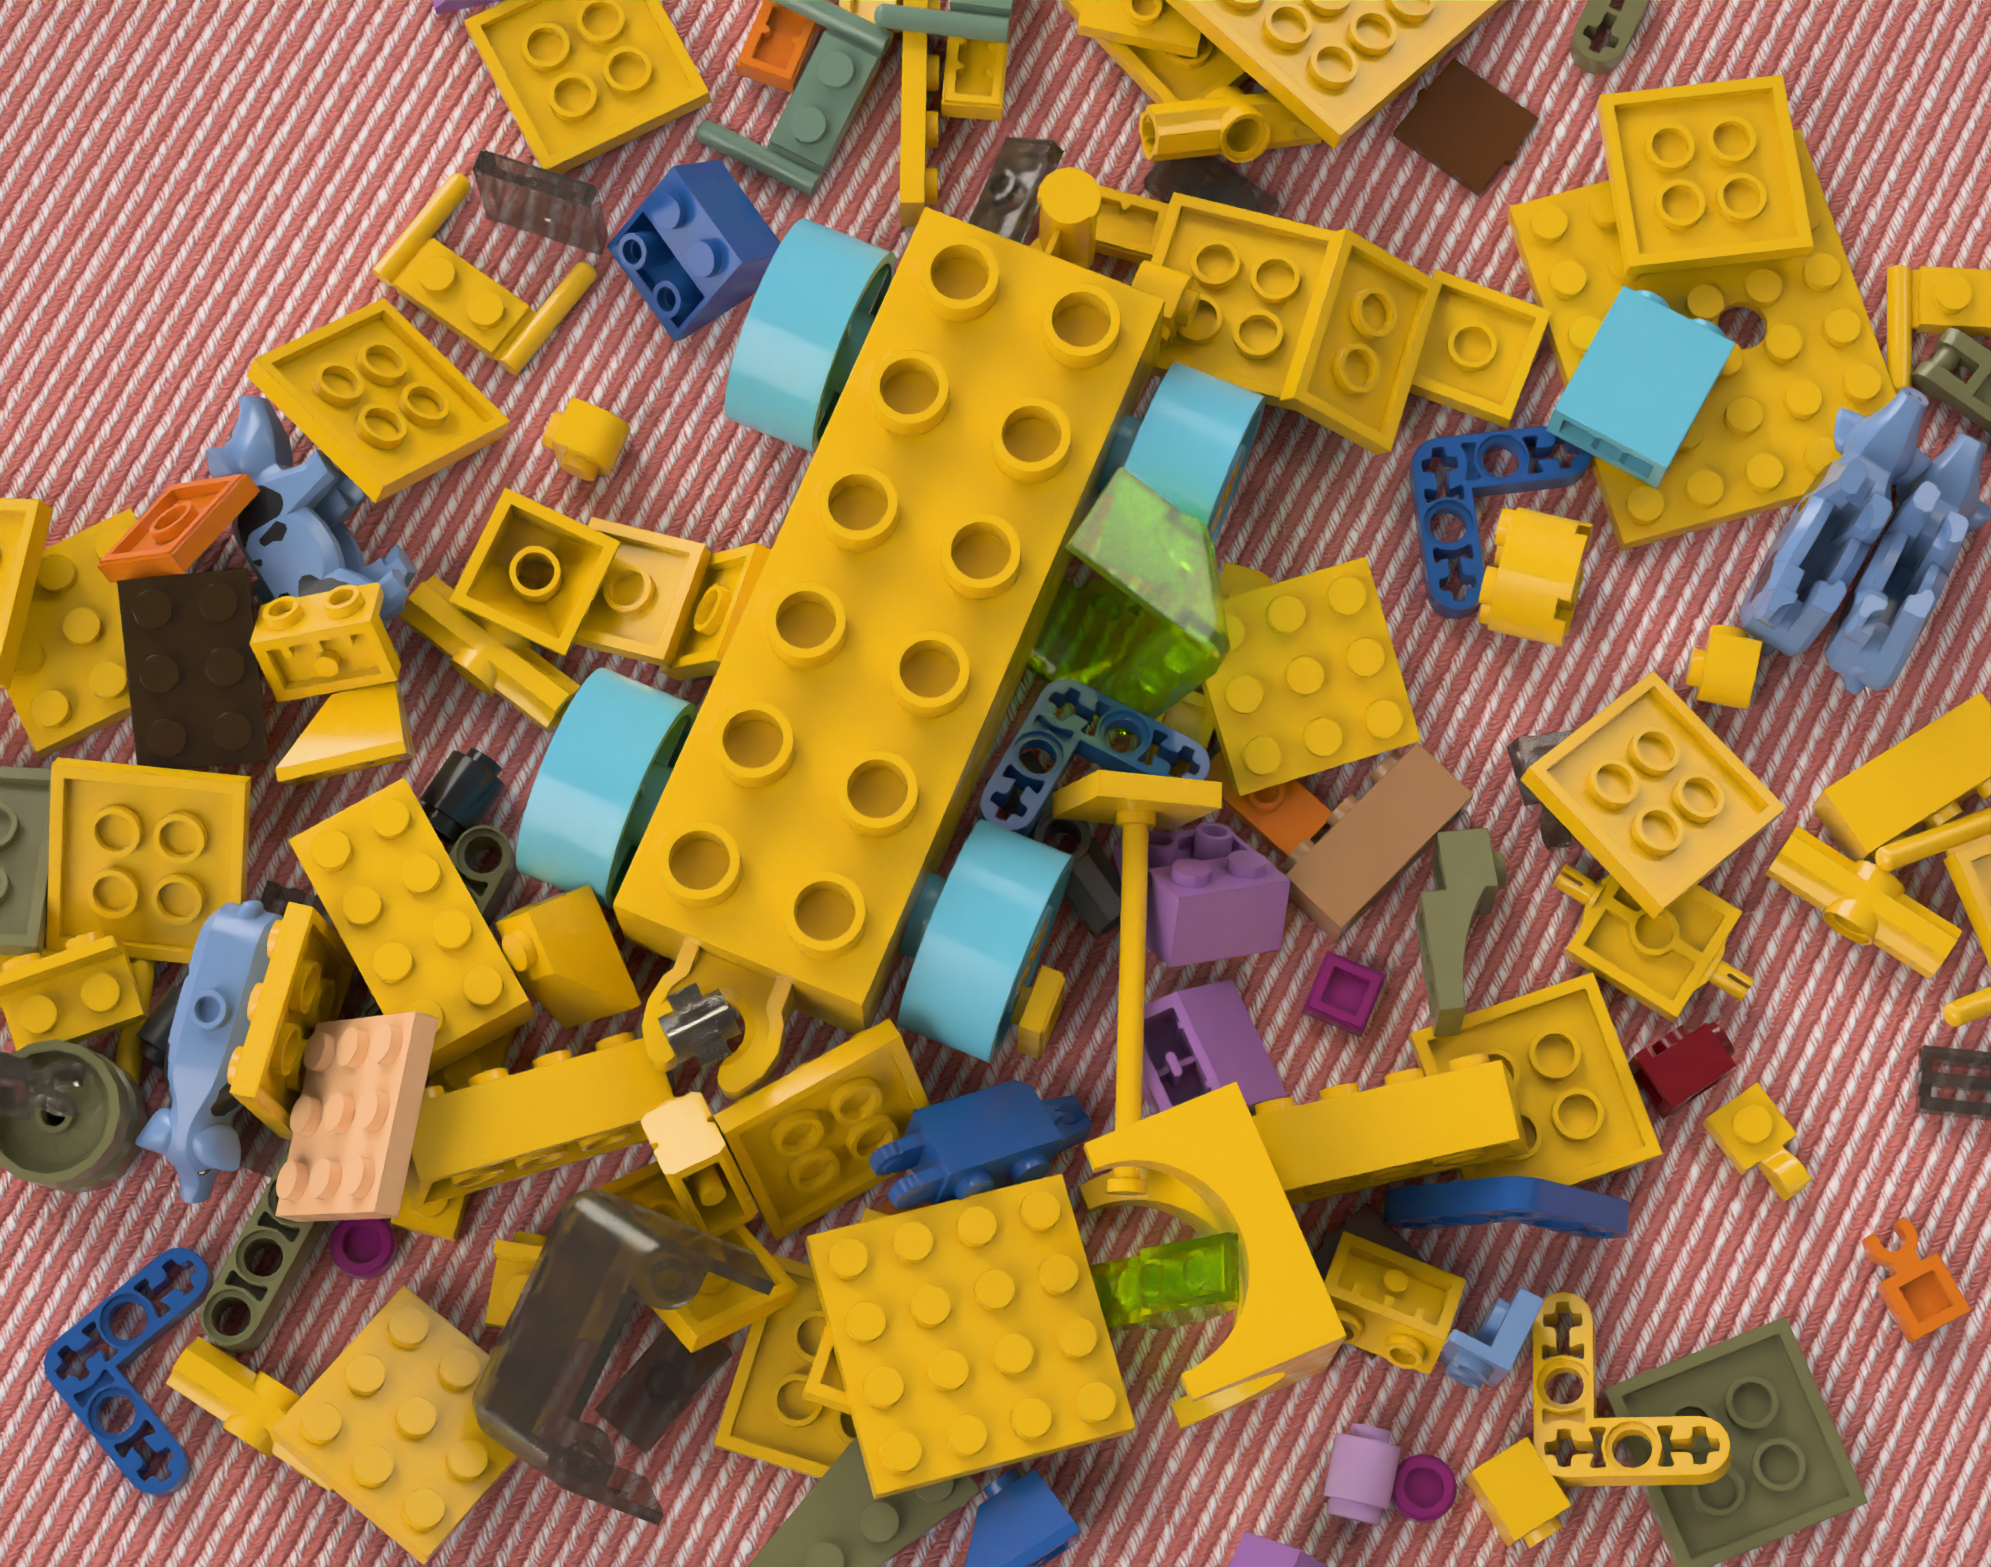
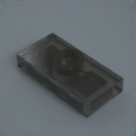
(1012, 188)
(660, 1388)

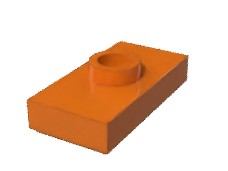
(778, 47)
(1277, 814)

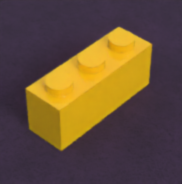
(1912, 783)

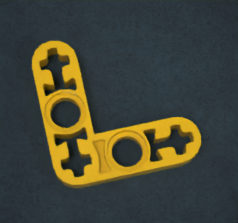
(1580, 1420)

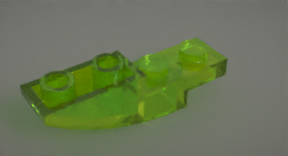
(1170, 1284)

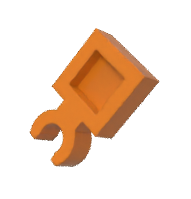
(1918, 1292)

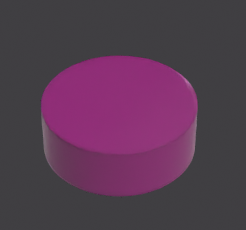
(364, 1247)
(1423, 1488)

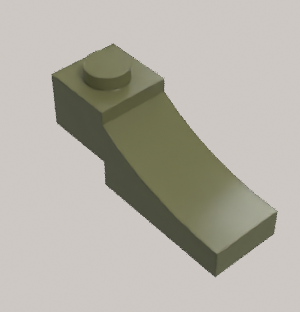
(1465, 886)

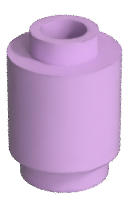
(1361, 1474)

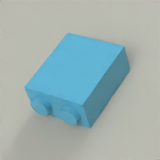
(1641, 385)

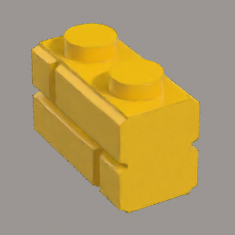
(698, 1164)

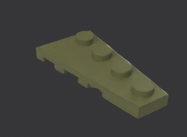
(848, 1528)

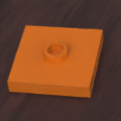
(178, 528)

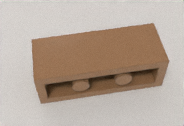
(1374, 839)

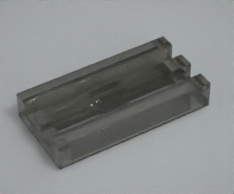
(1952, 1057)

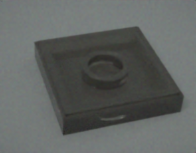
(541, 202)

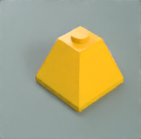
(535, 572)
(351, 734)
(568, 957)

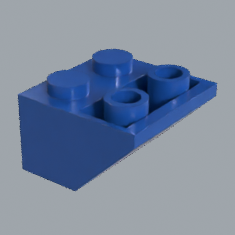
(695, 247)

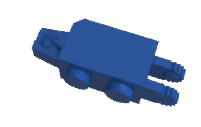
(980, 1143)

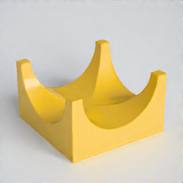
(1218, 1178)

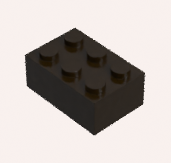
(193, 670)

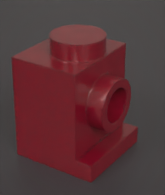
(1683, 1066)

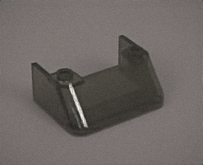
(567, 1323)

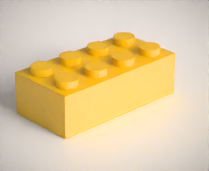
(412, 922)
(532, 1119)
(1394, 1130)

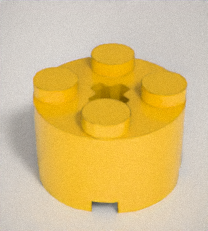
(1536, 577)

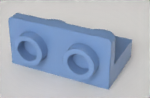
(1496, 1344)

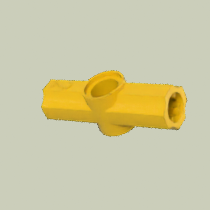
(1207, 127)
(490, 655)
(1864, 902)
(238, 1397)

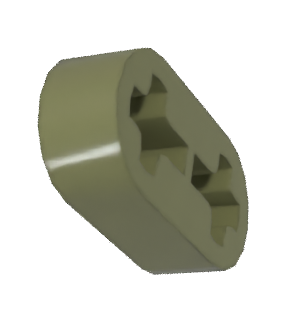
(1622, 25)

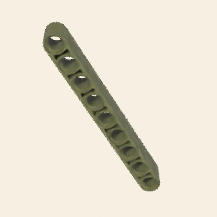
(297, 1240)

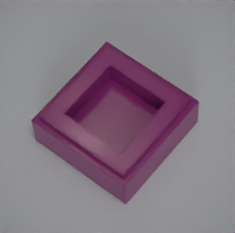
(1344, 994)

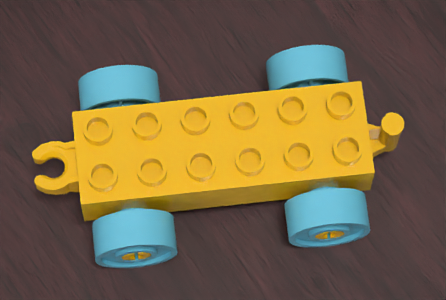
(815, 793)

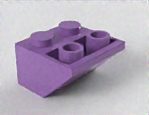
(1210, 896)
(1201, 1043)

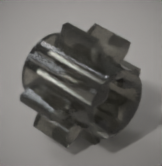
(699, 1025)

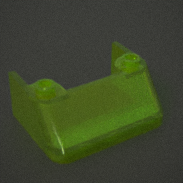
(1155, 618)

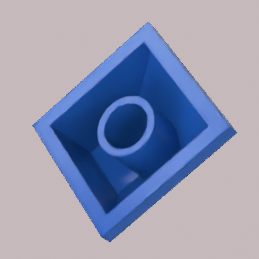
(1020, 1524)

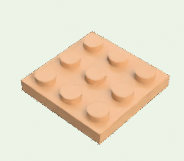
(356, 1118)

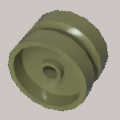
(86, 1147)

